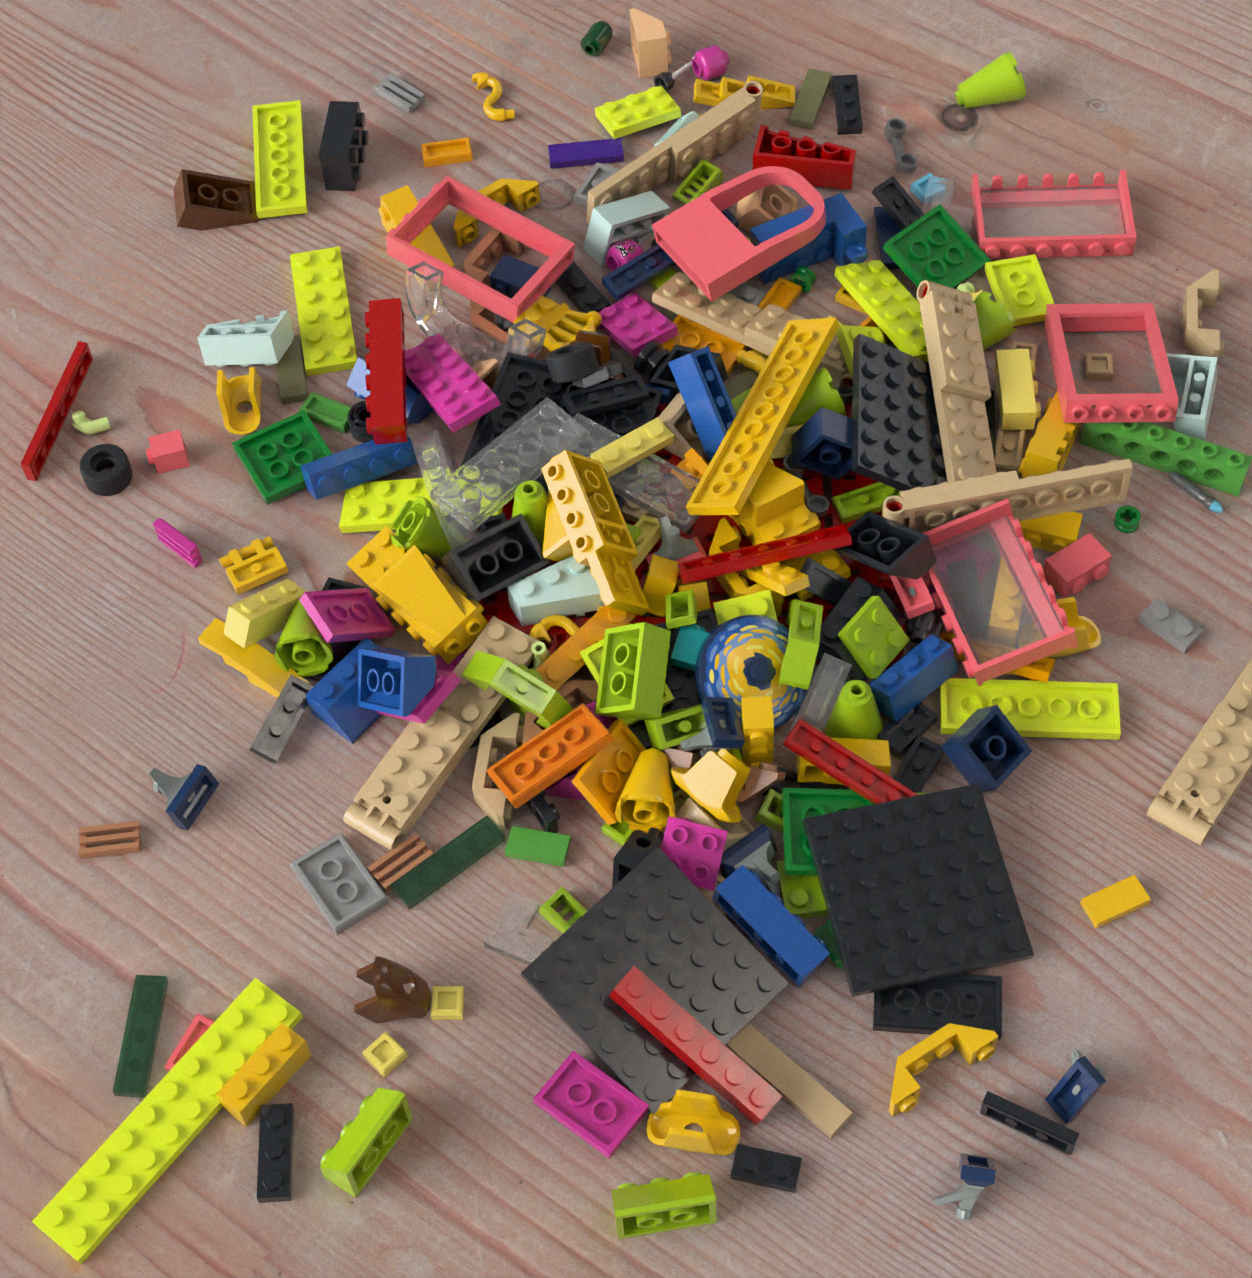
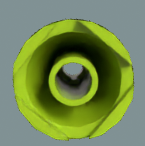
(992, 84)
(994, 320)
(818, 394)
(532, 502)
(419, 526)
(302, 645)
(855, 713)

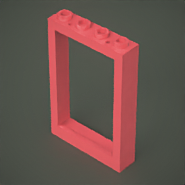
(497, 216)
(1109, 407)

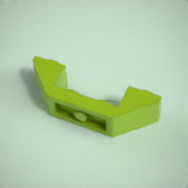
(802, 643)
(518, 686)

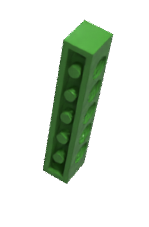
(1171, 451)

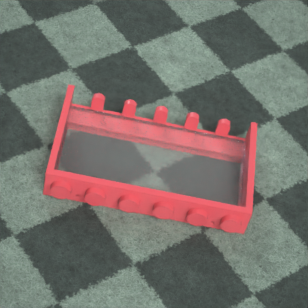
(1054, 218)
(994, 594)

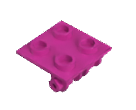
(695, 850)

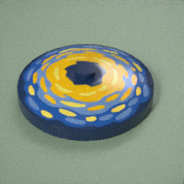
(745, 661)

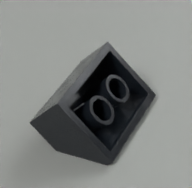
(889, 547)
(495, 559)
(842, 613)

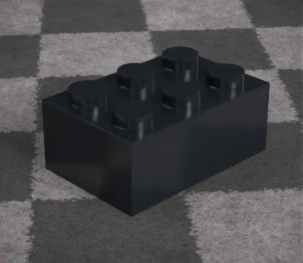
(343, 146)

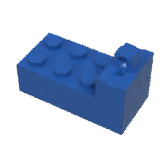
(841, 238)

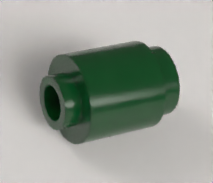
(597, 38)

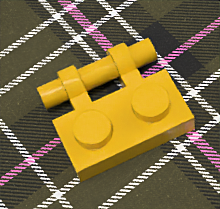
(256, 569)

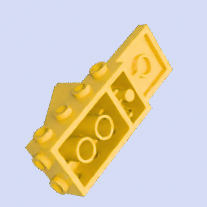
(779, 511)
(589, 525)
(419, 596)

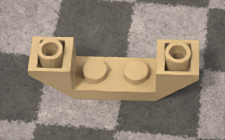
(1198, 294)
(500, 738)

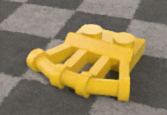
(559, 321)

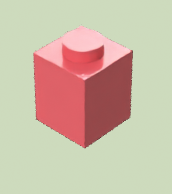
(167, 451)

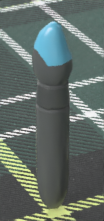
(1197, 493)

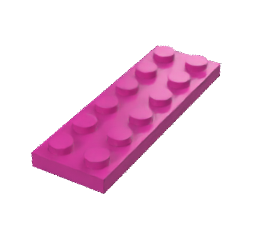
(448, 383)

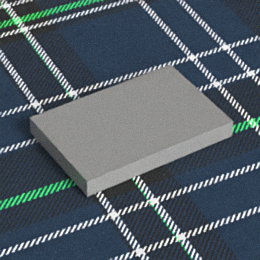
(339, 883)

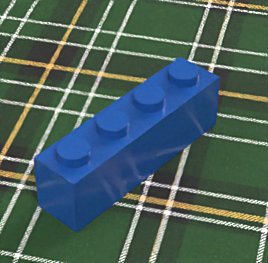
(704, 397)
(356, 466)
(771, 925)

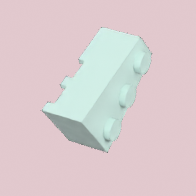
(623, 220)
(248, 342)
(1195, 386)
(556, 590)

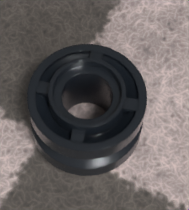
(650, 359)
(357, 421)

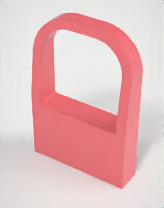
(715, 251)

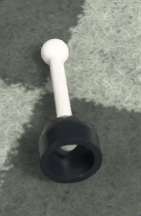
(667, 79)

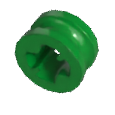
(804, 277)
(1127, 527)

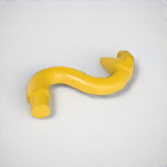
(485, 80)
(540, 632)

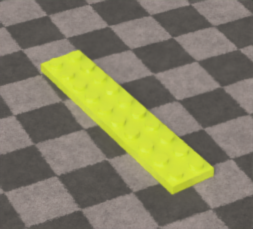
(161, 1124)

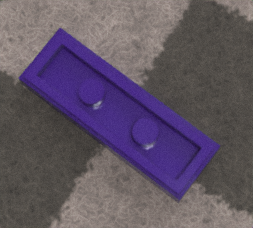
(585, 153)

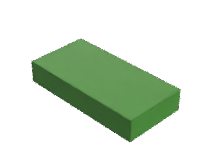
(327, 412)
(538, 846)

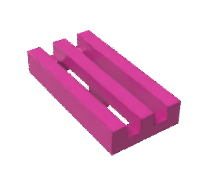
(177, 542)

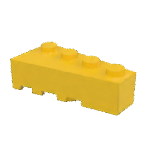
(395, 207)
(1051, 442)

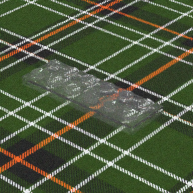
(512, 458)
(648, 483)

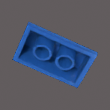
(417, 406)
(913, 677)
(393, 679)
(336, 696)

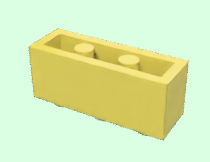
(1016, 389)
(262, 613)

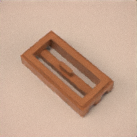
(110, 835)
(397, 859)

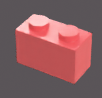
(1077, 565)

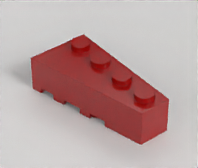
(819, 164)

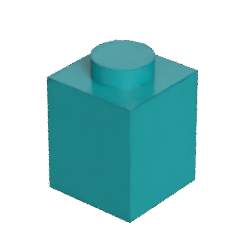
(688, 646)

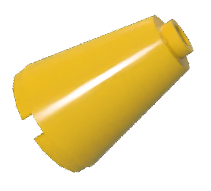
(647, 793)

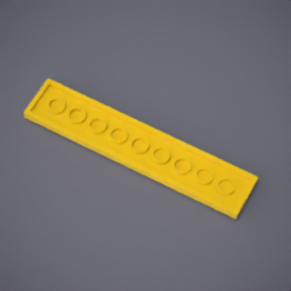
(762, 418)

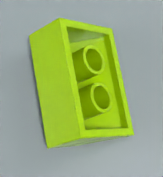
(633, 672)
(367, 1140)
(664, 1205)

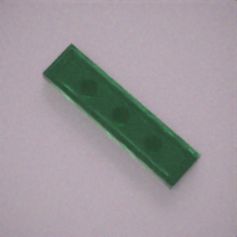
(448, 862)
(140, 1036)

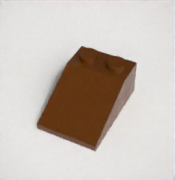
(213, 201)

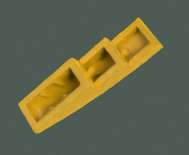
(774, 93)
(252, 661)

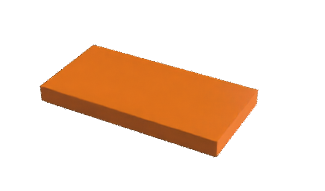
(550, 755)

